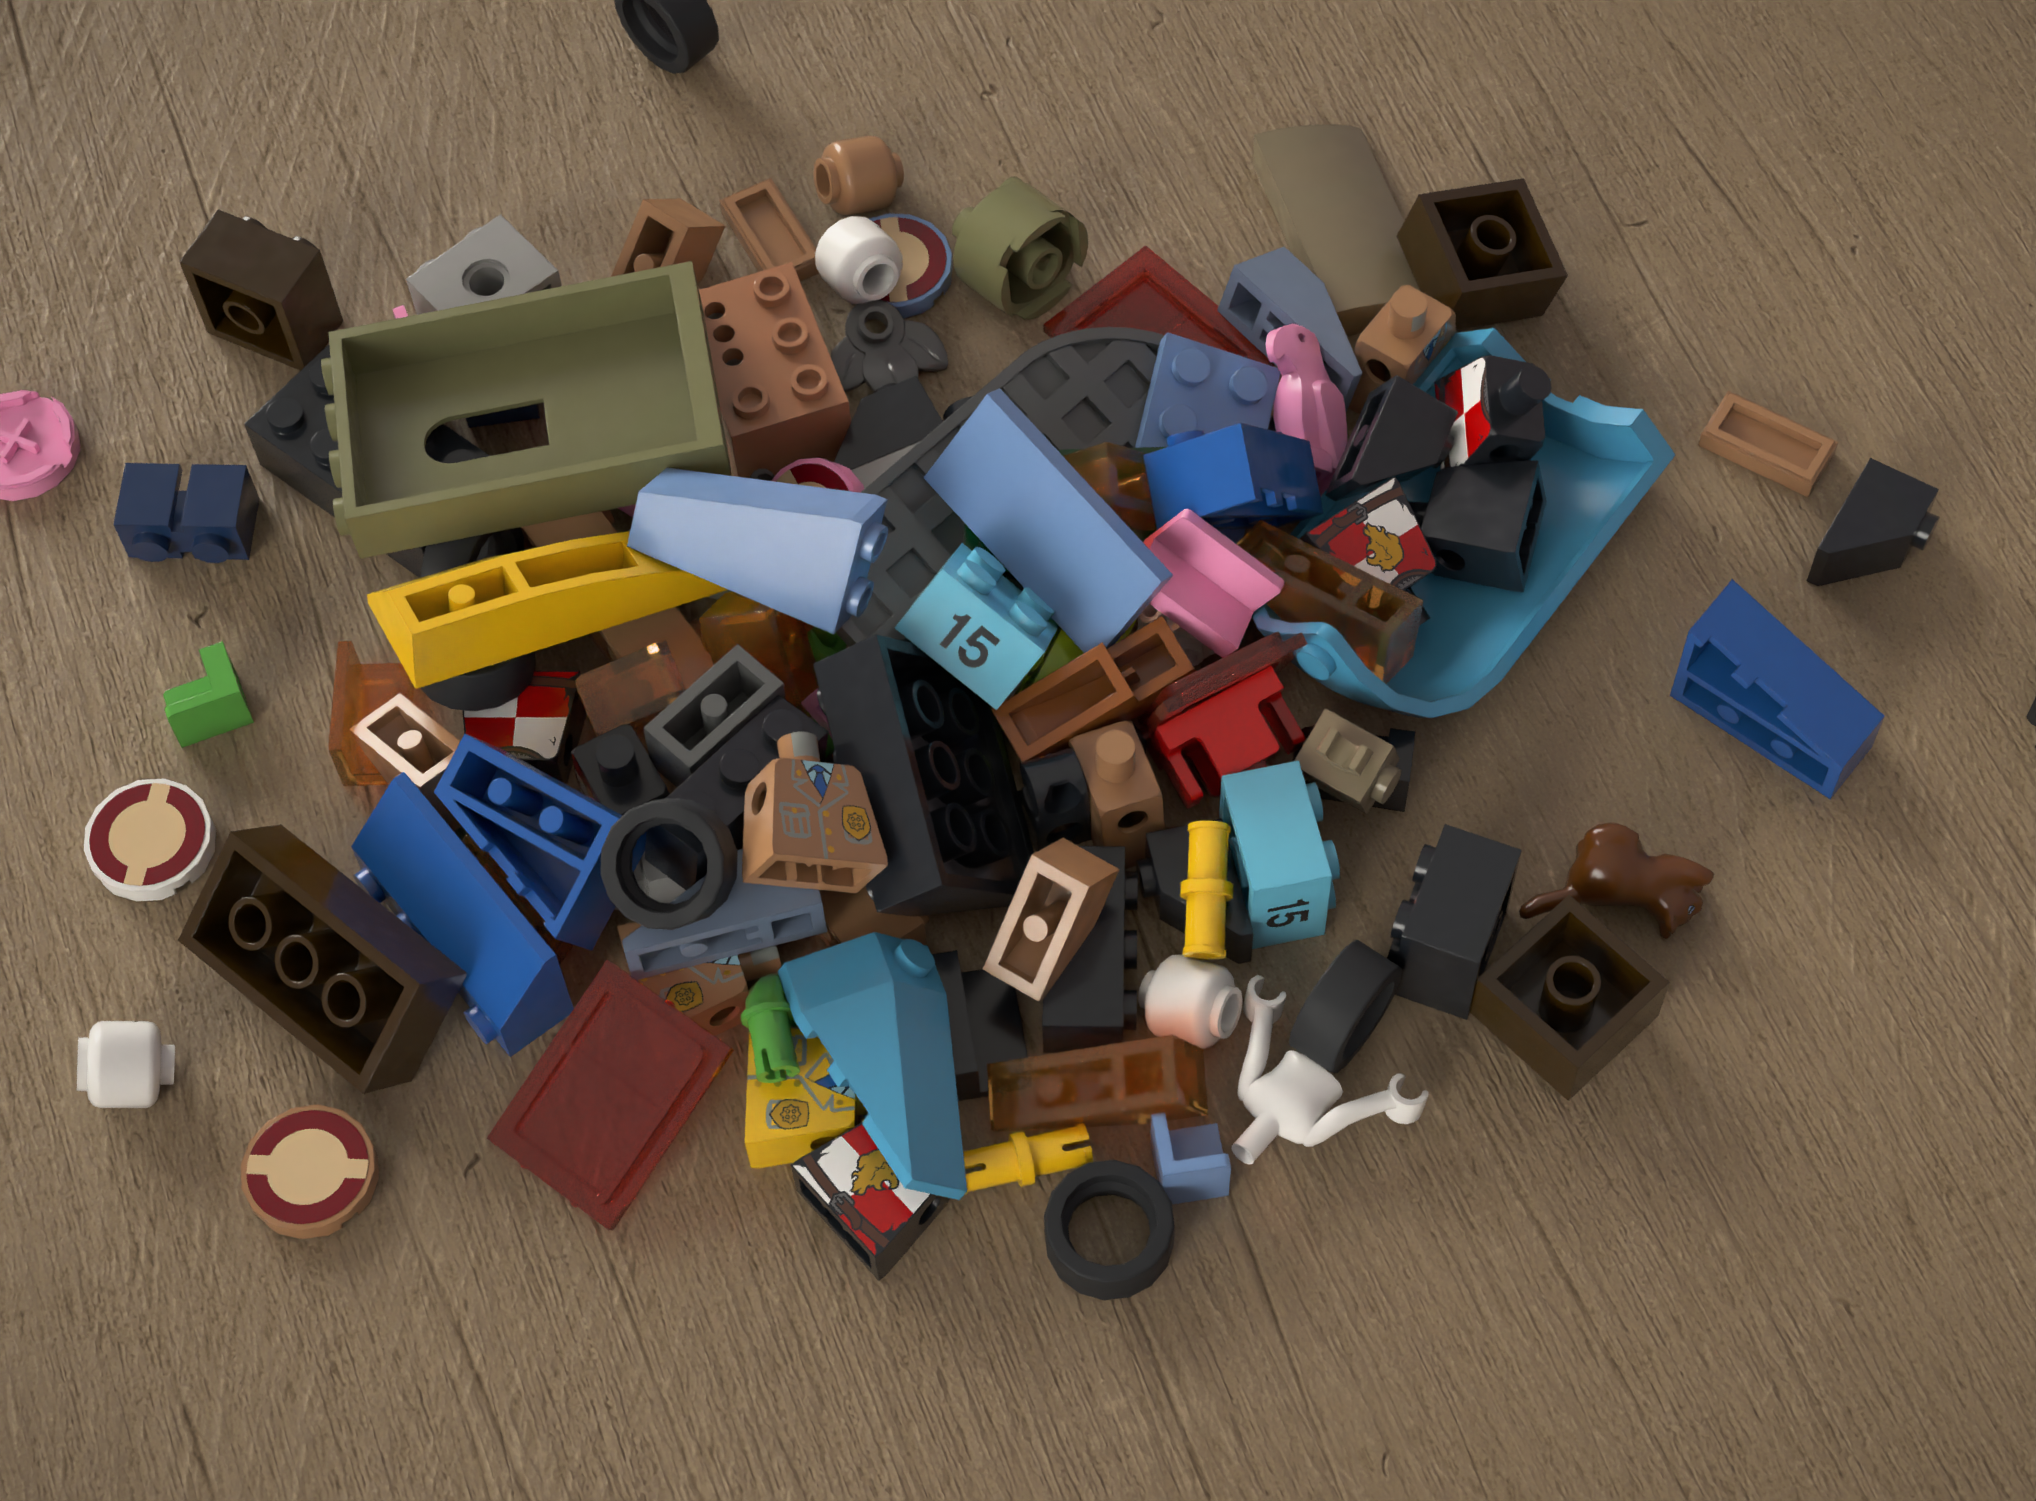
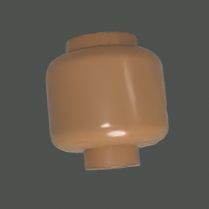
(858, 175)

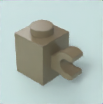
(1349, 762)

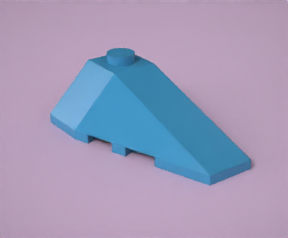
(890, 1041)

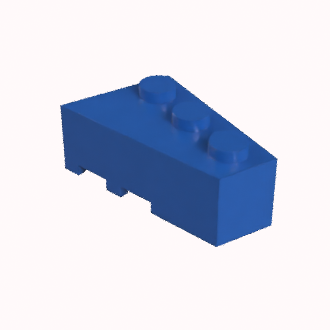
(1234, 477)
(1774, 692)
(537, 833)

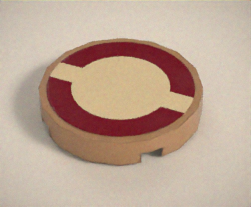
(309, 1171)

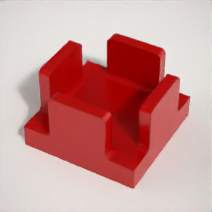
(1226, 736)

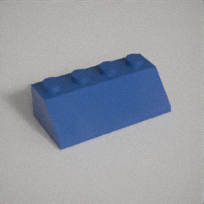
(454, 904)

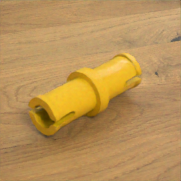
(1206, 890)
(1026, 1157)

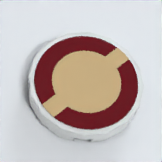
(149, 839)

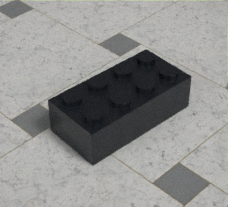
(295, 444)

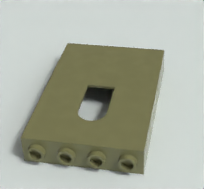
(620, 389)

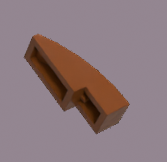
(1094, 691)

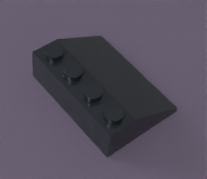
(931, 776)

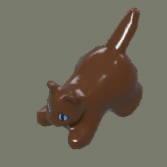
(1618, 872)

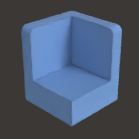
(1189, 1161)

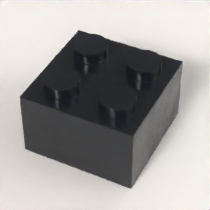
(1452, 919)

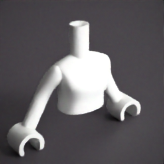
(1300, 1091)

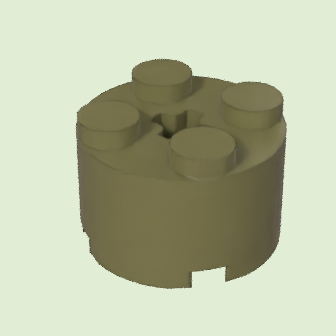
(1018, 249)

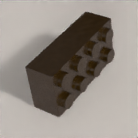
(322, 957)

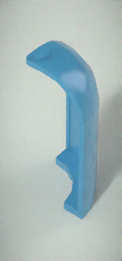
(1593, 476)

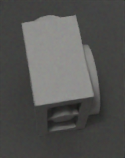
(481, 268)

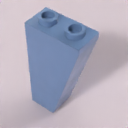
(766, 540)

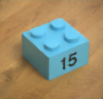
(980, 624)
(1280, 852)

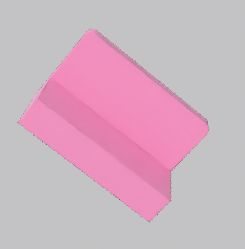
(1212, 582)

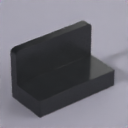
(982, 1023)

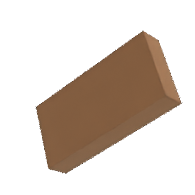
(769, 229)
(1768, 443)

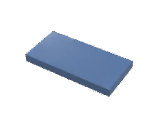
(1046, 523)

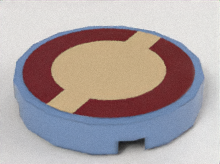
(925, 262)

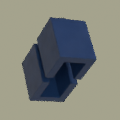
(209, 519)

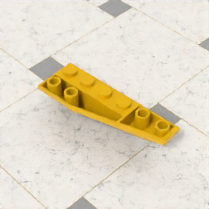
(525, 603)

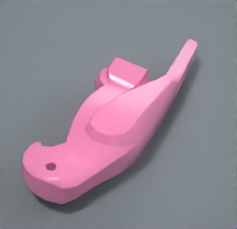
(1306, 399)

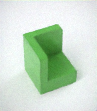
(209, 703)

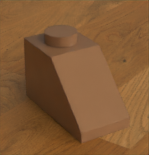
(669, 234)
(407, 740)
(1049, 917)

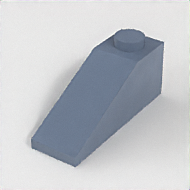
(1281, 292)
(748, 921)

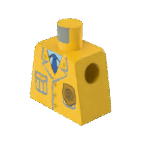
(797, 1113)

